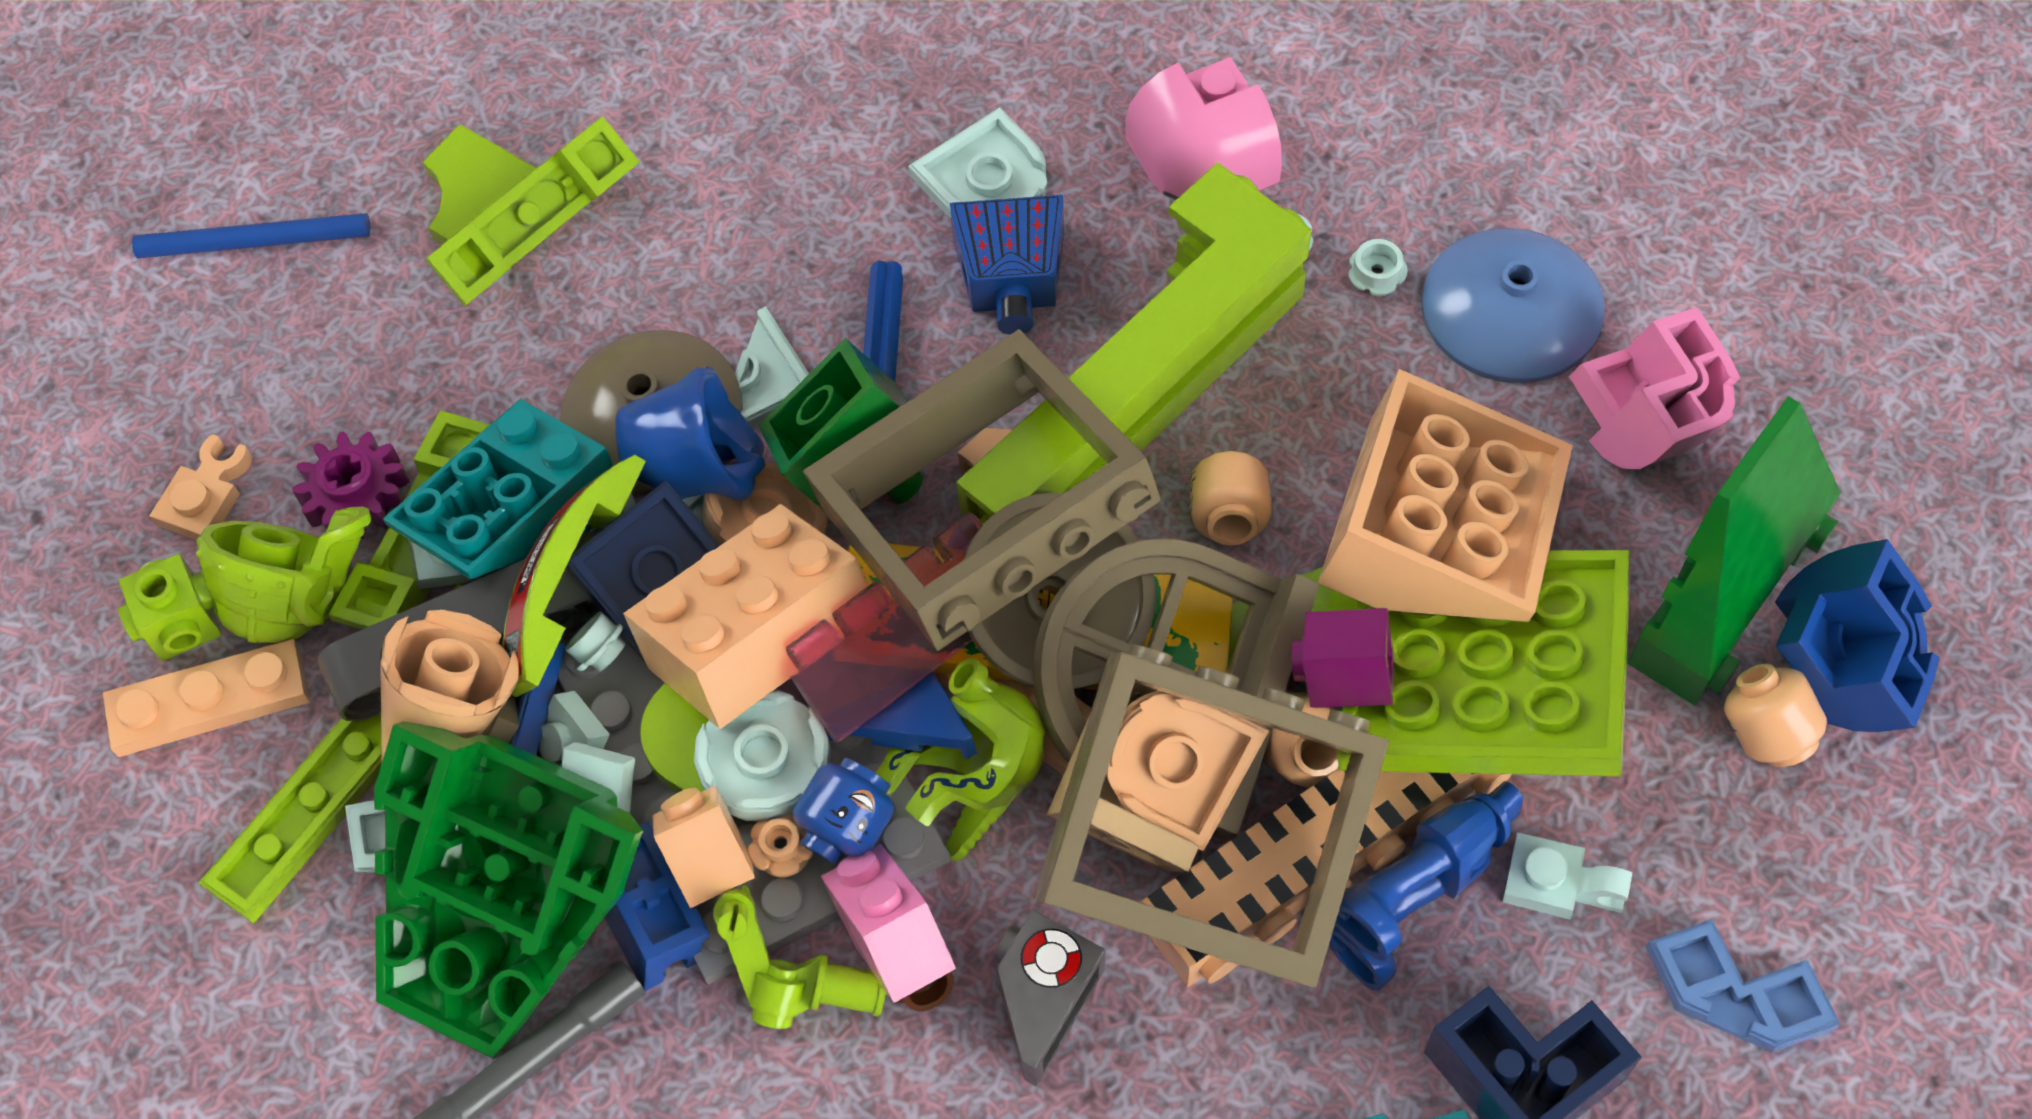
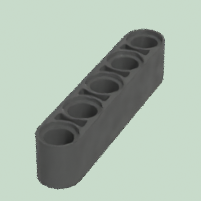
(353, 662)

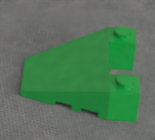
(1748, 539)

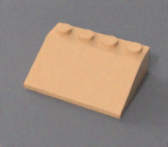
(1447, 508)

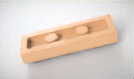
(205, 697)

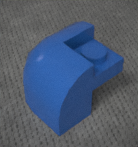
(1860, 637)

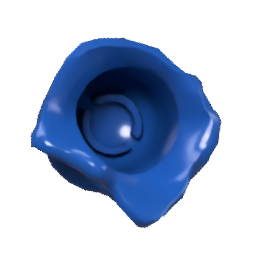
(687, 436)

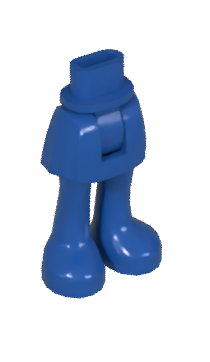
(1444, 859)

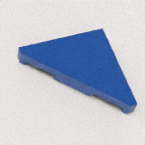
(919, 719)

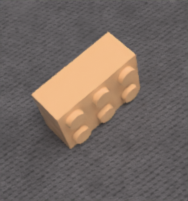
(727, 619)

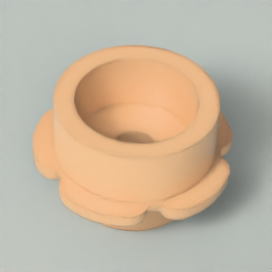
(776, 861)

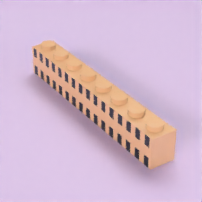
(1269, 869)

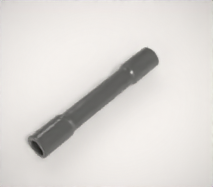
(584, 1014)

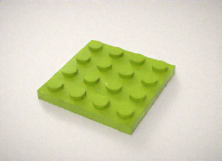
(1514, 691)

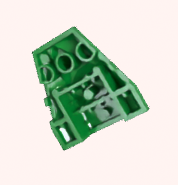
(489, 879)

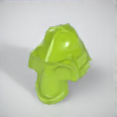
(275, 578)

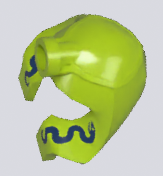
(1009, 757)

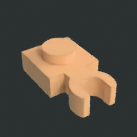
(203, 495)

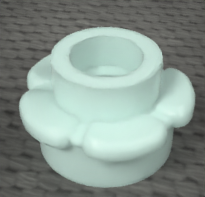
(1382, 255)
(596, 643)

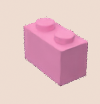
(888, 922)

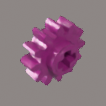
(350, 478)

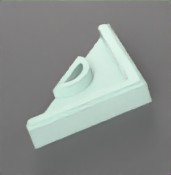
(767, 369)

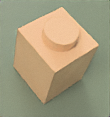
(701, 844)

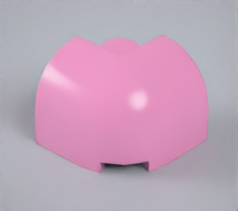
(1200, 118)
(1659, 392)

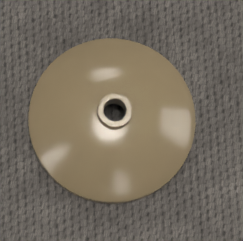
(627, 365)
(1011, 633)

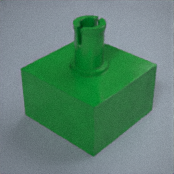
(829, 409)

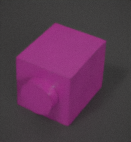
(1346, 658)

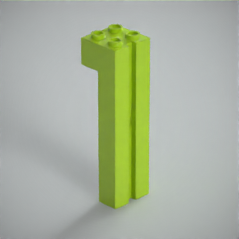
(1227, 289)

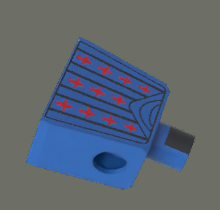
(1010, 255)

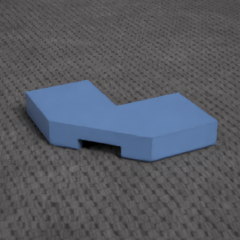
(1763, 1011)

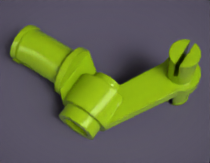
(779, 987)

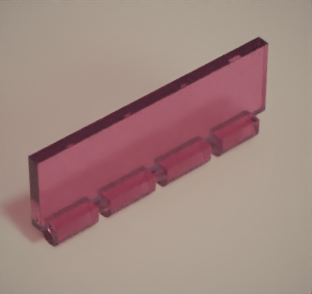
(882, 647)

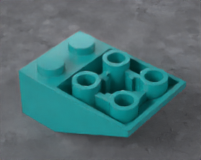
(499, 491)

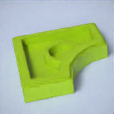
(471, 178)

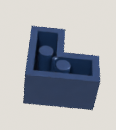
(1513, 1076)

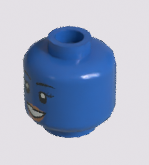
(843, 810)

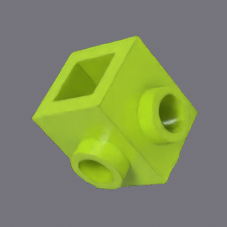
(168, 607)

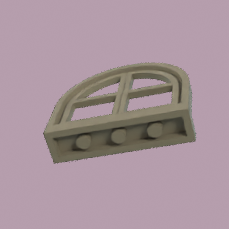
(1259, 658)

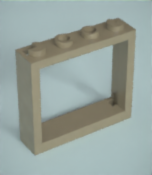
(940, 422)
(1274, 710)

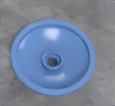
(1507, 327)

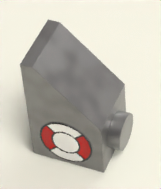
(1044, 986)

